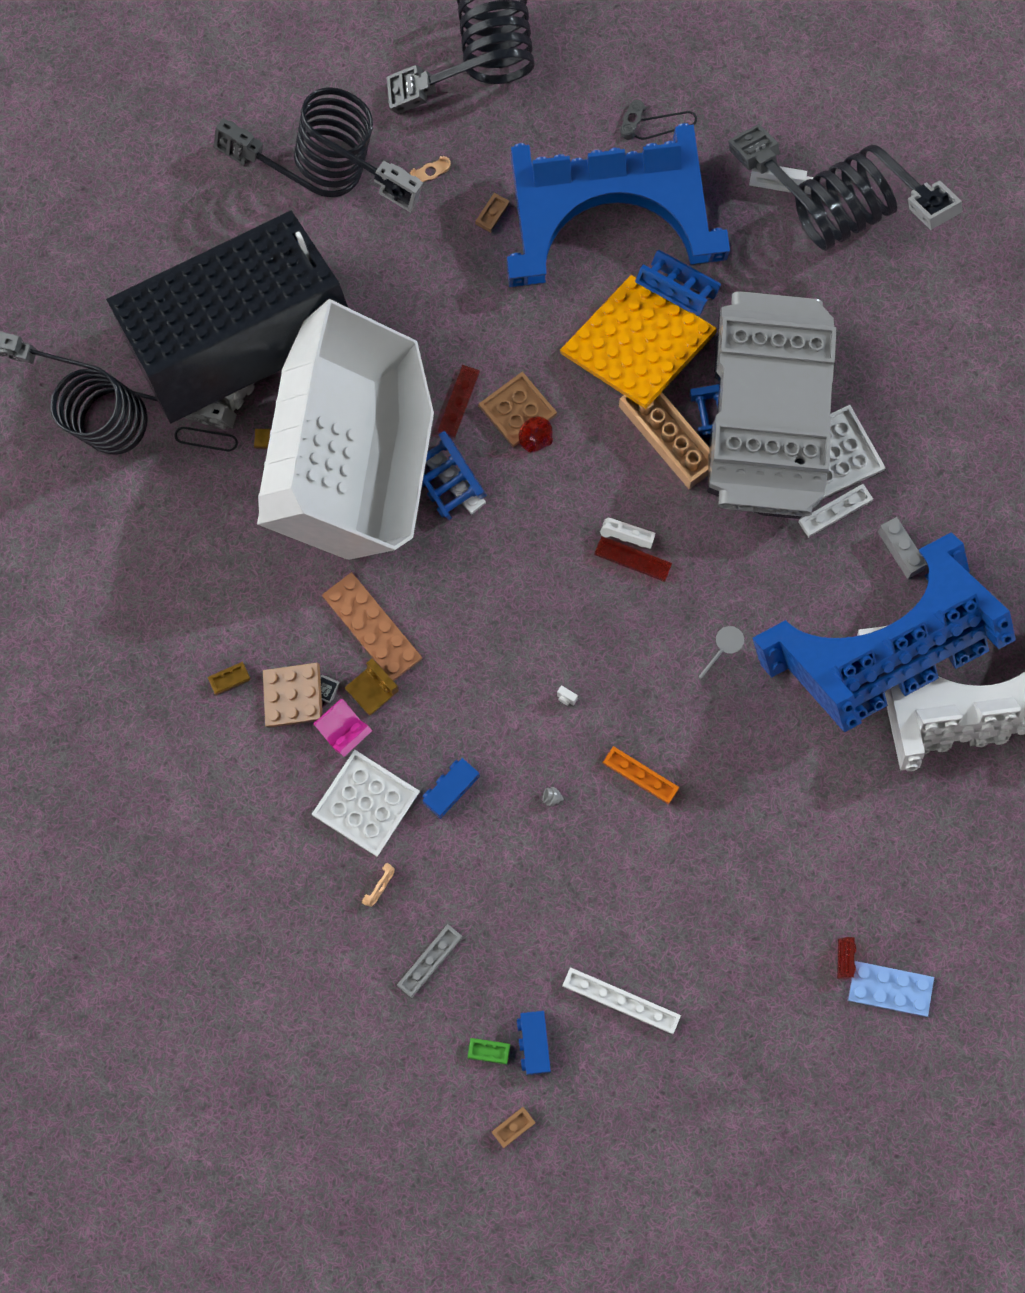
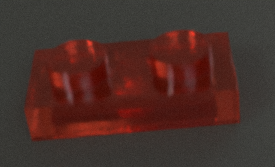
(846, 951)

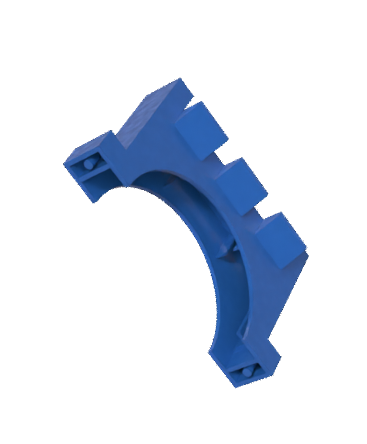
(658, 179)
(855, 671)

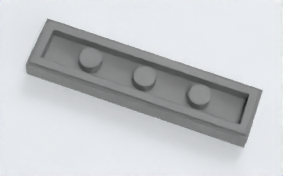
(429, 961)

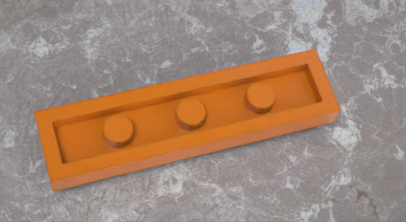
(640, 775)

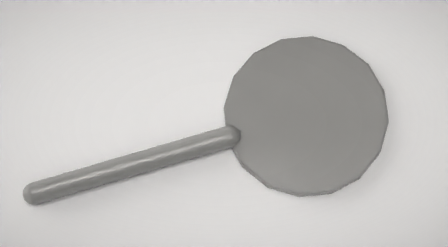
(728, 640)

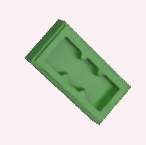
(488, 1051)

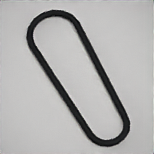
(656, 117)

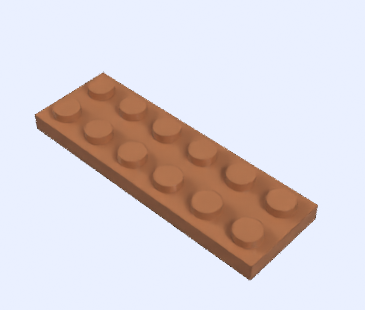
(372, 626)

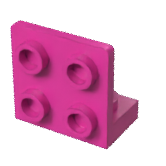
(342, 728)

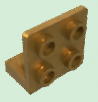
(372, 688)

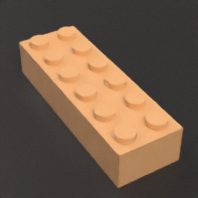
(670, 437)

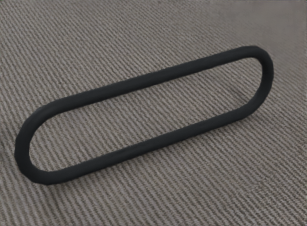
(205, 446)

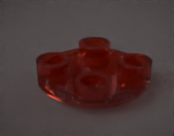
(535, 434)

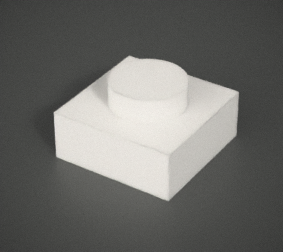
(566, 696)

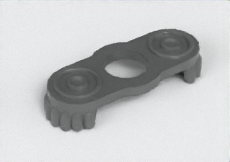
(628, 128)

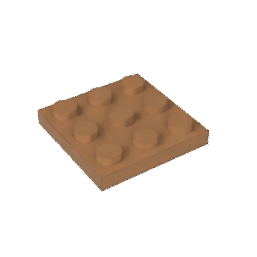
(514, 405)
(292, 695)

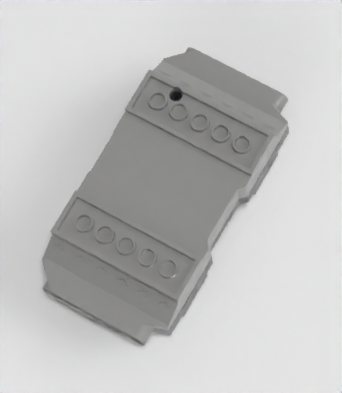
(772, 405)

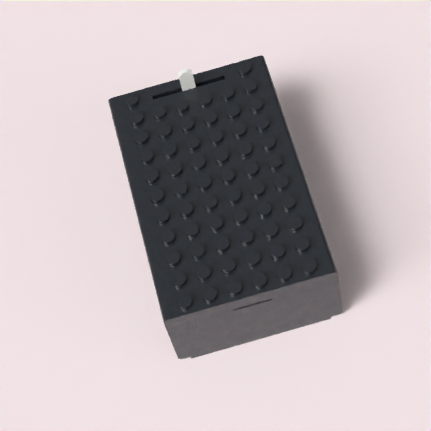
(224, 314)

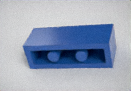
(450, 787)
(534, 1043)

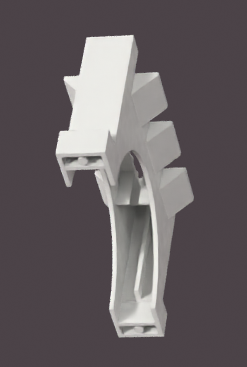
(952, 712)

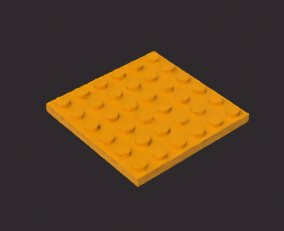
(638, 342)

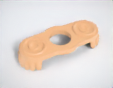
(441, 166)
(370, 900)

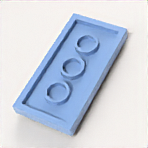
(891, 989)

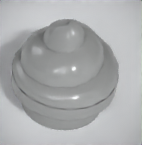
(552, 796)

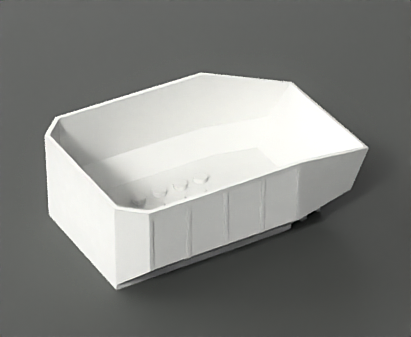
(347, 437)

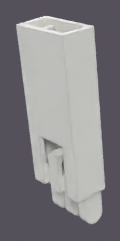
(770, 181)

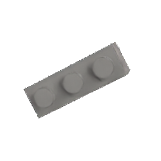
(902, 548)

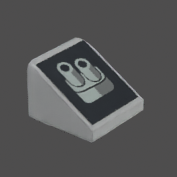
(328, 688)

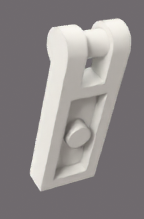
(627, 532)

